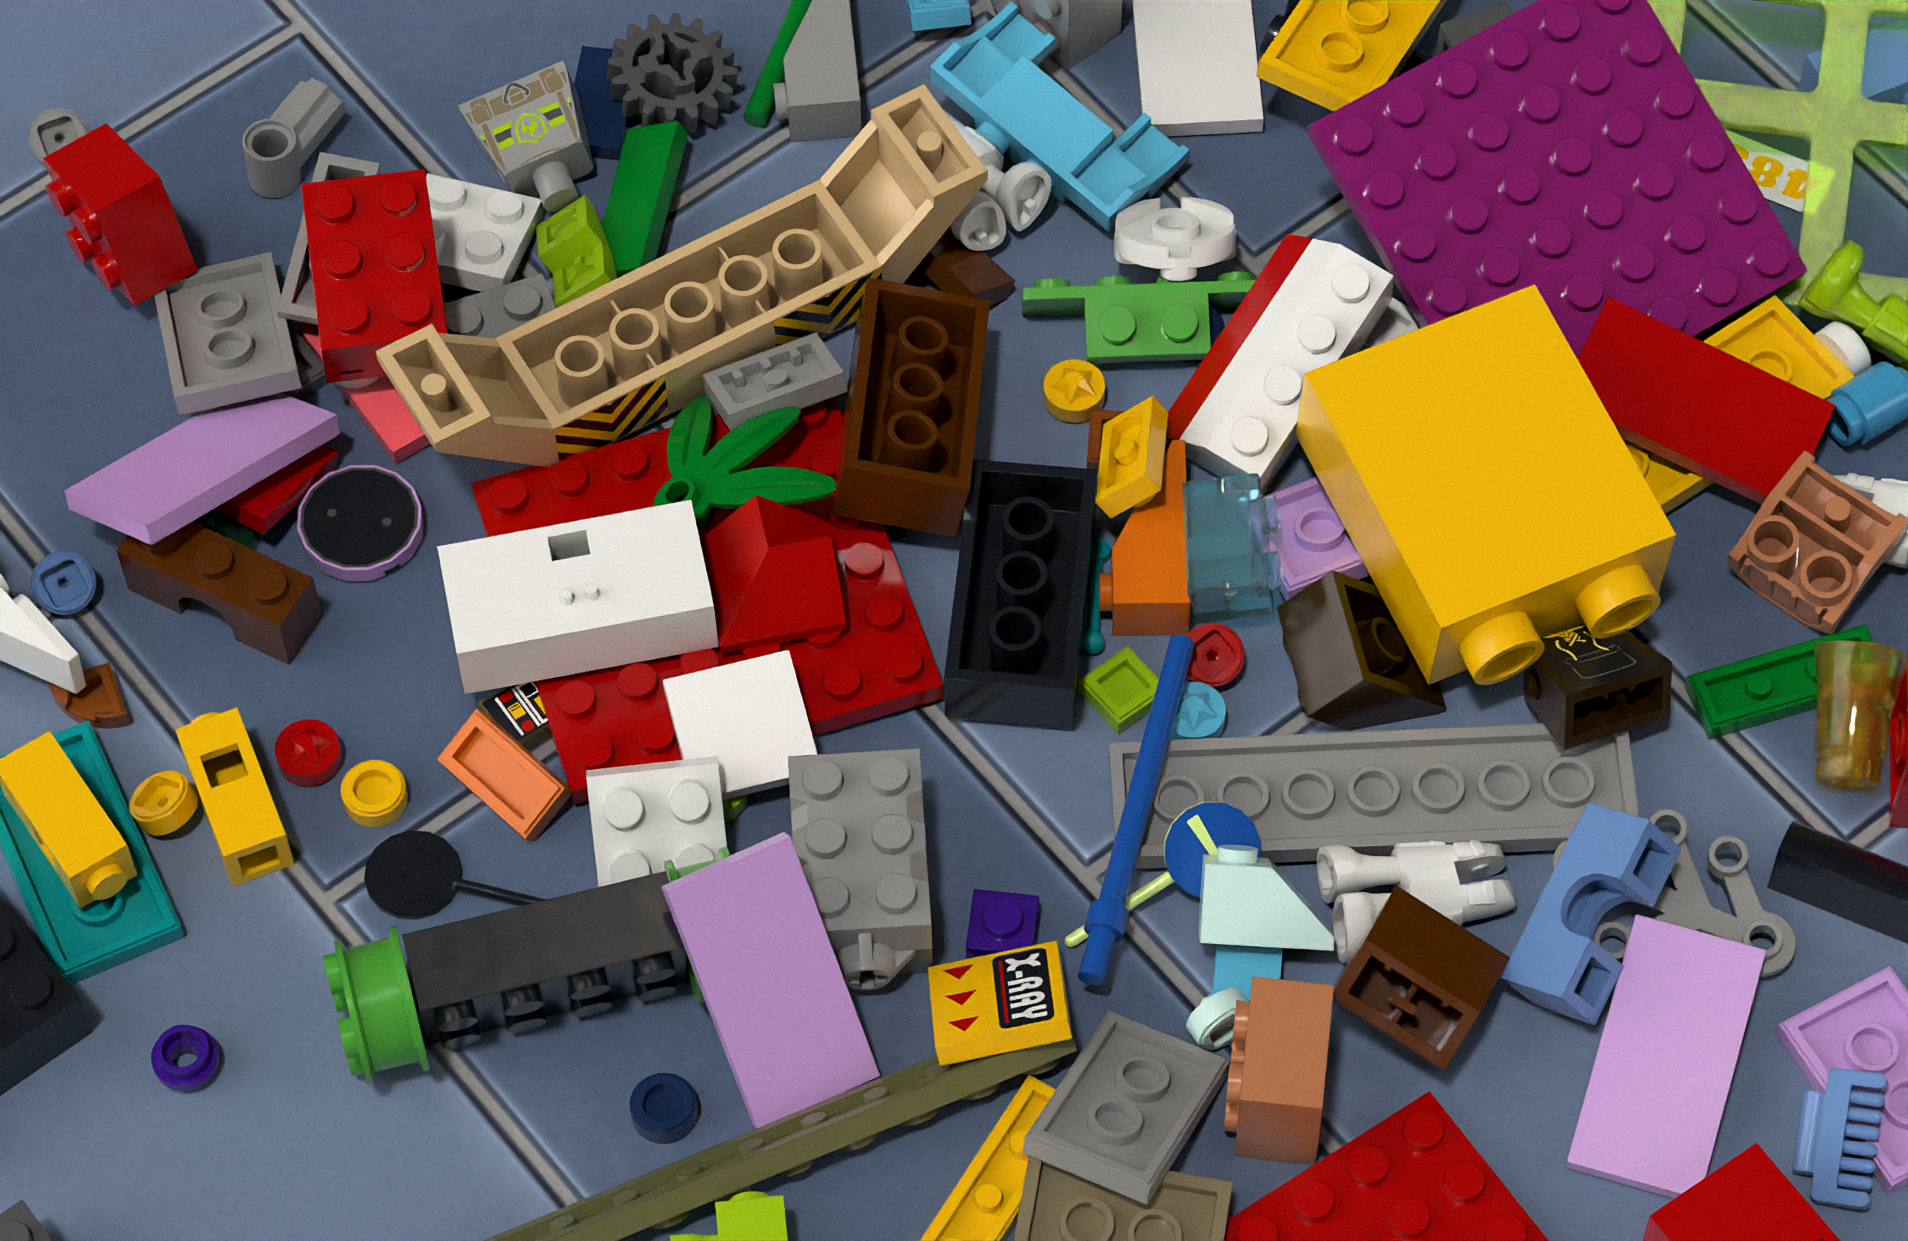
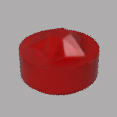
(1216, 655)
(308, 752)

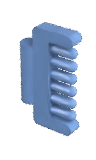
(1824, 1136)

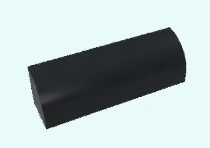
(1842, 880)

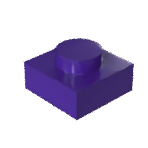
(1001, 922)

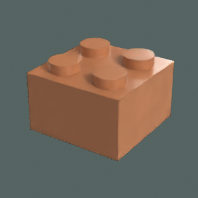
(1279, 1070)

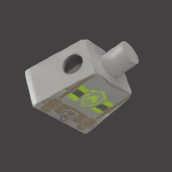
(534, 135)

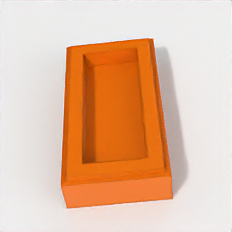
(505, 775)

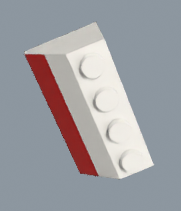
(1300, 314)

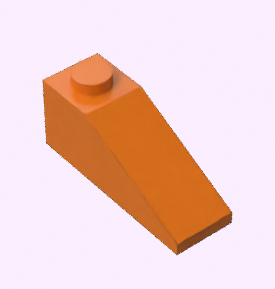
(1150, 561)

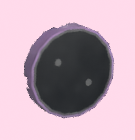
(360, 522)

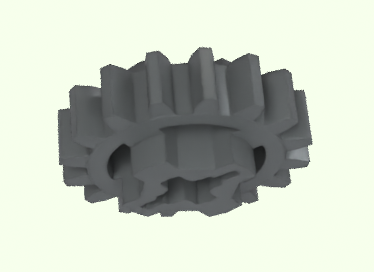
(670, 72)

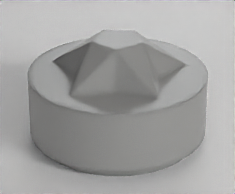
(55, 130)

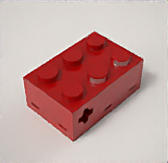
(371, 267)

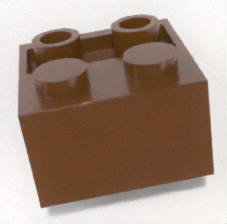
(1418, 979)

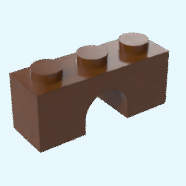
(258, 596)

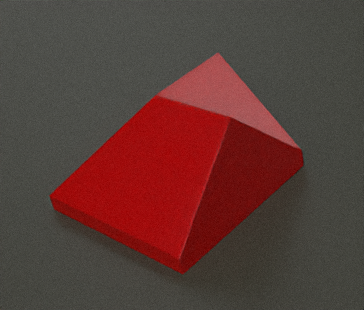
(772, 576)

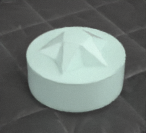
(1213, 1019)

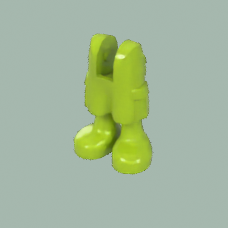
(1840, 298)

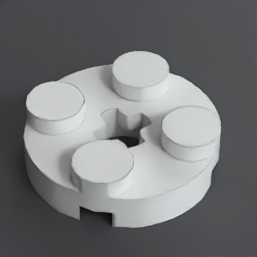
(1175, 237)

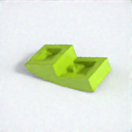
(575, 251)

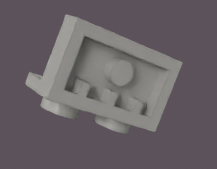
(781, 377)

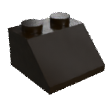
(1353, 657)

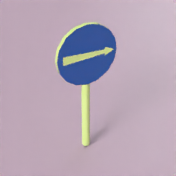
(1191, 835)

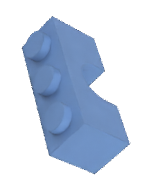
(1605, 863)

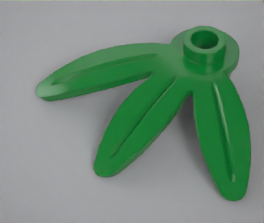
(714, 478)

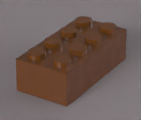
(911, 408)

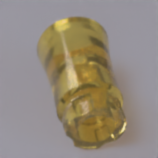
(1854, 710)

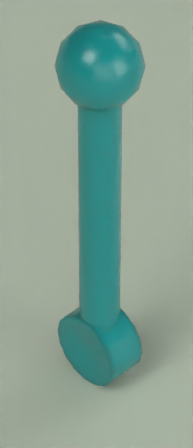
(1092, 639)

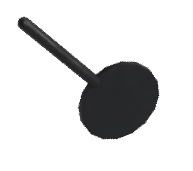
(421, 874)

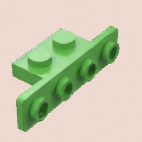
(1140, 320)

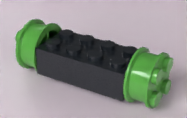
(508, 970)

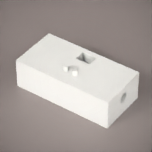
(578, 596)

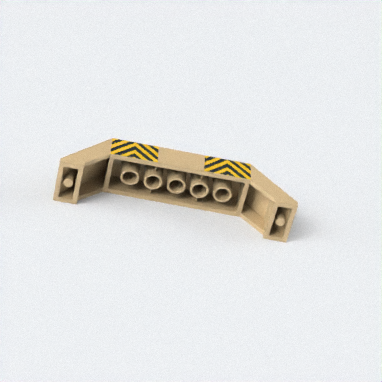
(743, 289)

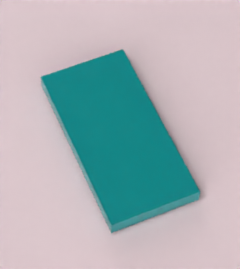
(105, 930)

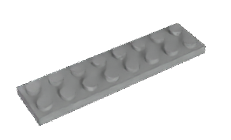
(1385, 787)

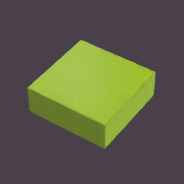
(1120, 689)

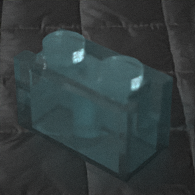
(1229, 548)

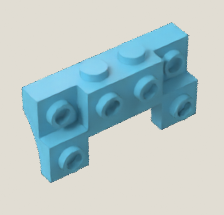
(1039, 122)

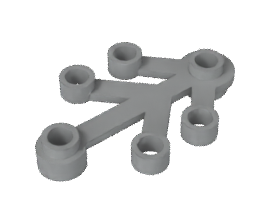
(1691, 908)

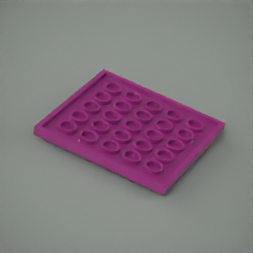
(1559, 161)

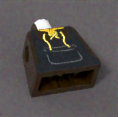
(1596, 686)

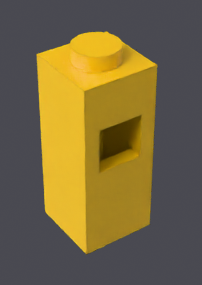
(234, 796)
(66, 820)

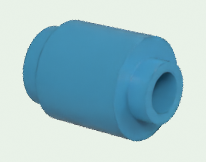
(1869, 404)

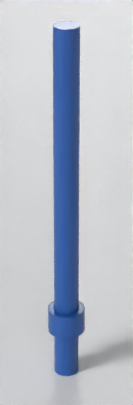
(1107, 915)

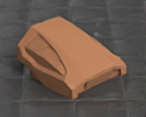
(1814, 545)

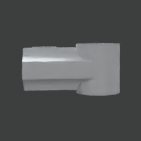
(282, 144)

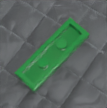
(642, 193)
(1761, 686)

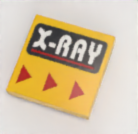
(999, 1003)

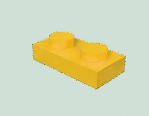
(1132, 457)

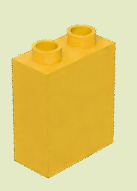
(1485, 488)

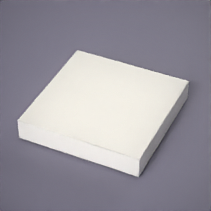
(744, 716)

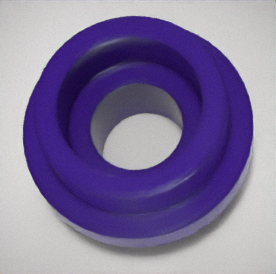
(178, 1042)

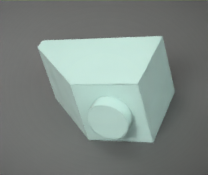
(1254, 904)

